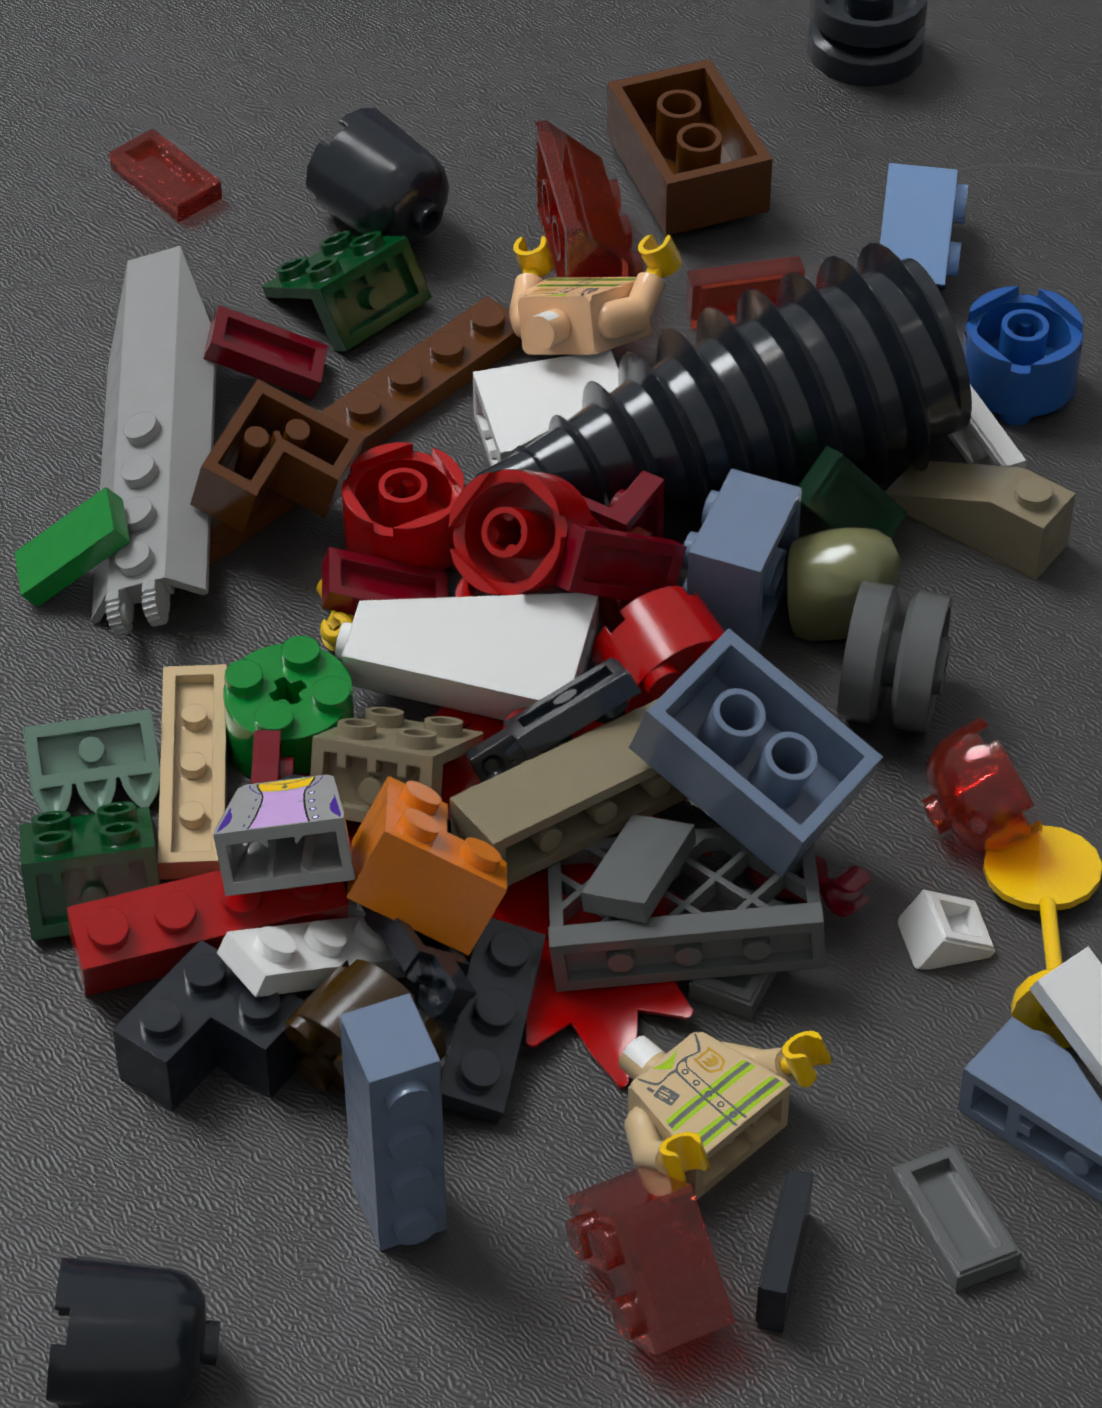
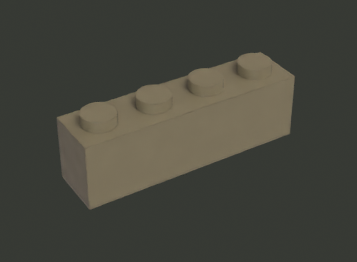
(563, 798)

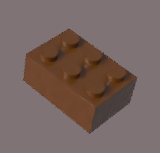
(688, 147)

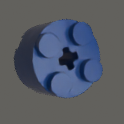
(1023, 352)

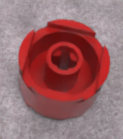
(401, 505)
(515, 530)
(658, 640)

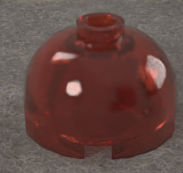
(977, 792)

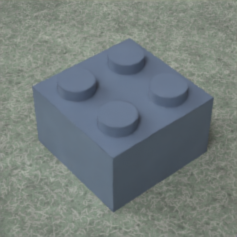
(744, 552)

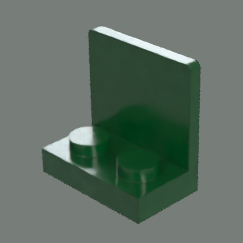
(354, 284)
(83, 861)

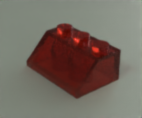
(580, 209)

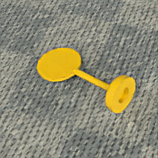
(1044, 876)

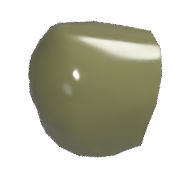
(827, 575)

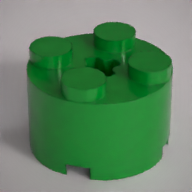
(287, 690)

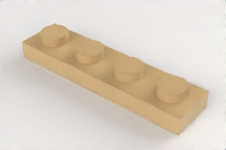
(191, 769)

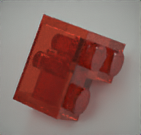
(658, 1256)

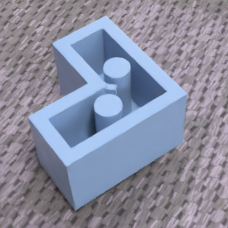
(920, 217)

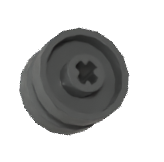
(886, 655)

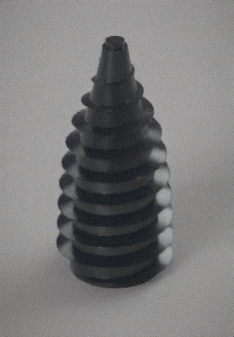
(837, 365)

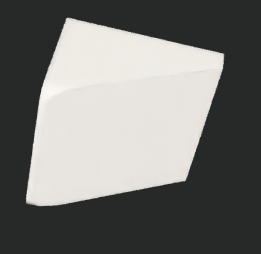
(944, 931)

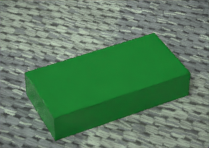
(72, 547)

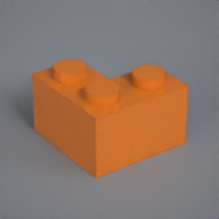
(420, 871)

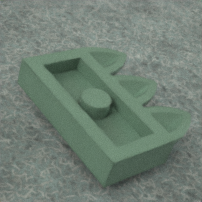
(92, 758)

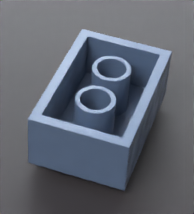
(754, 752)

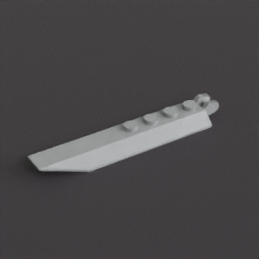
(156, 441)

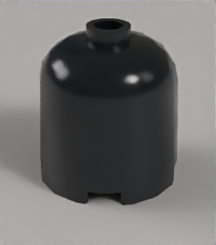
(378, 178)
(130, 1335)

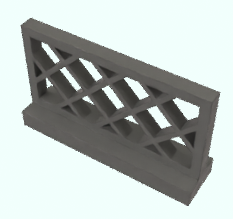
(689, 941)

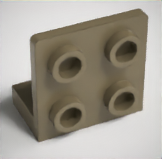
(384, 744)

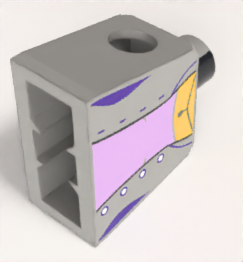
(283, 836)

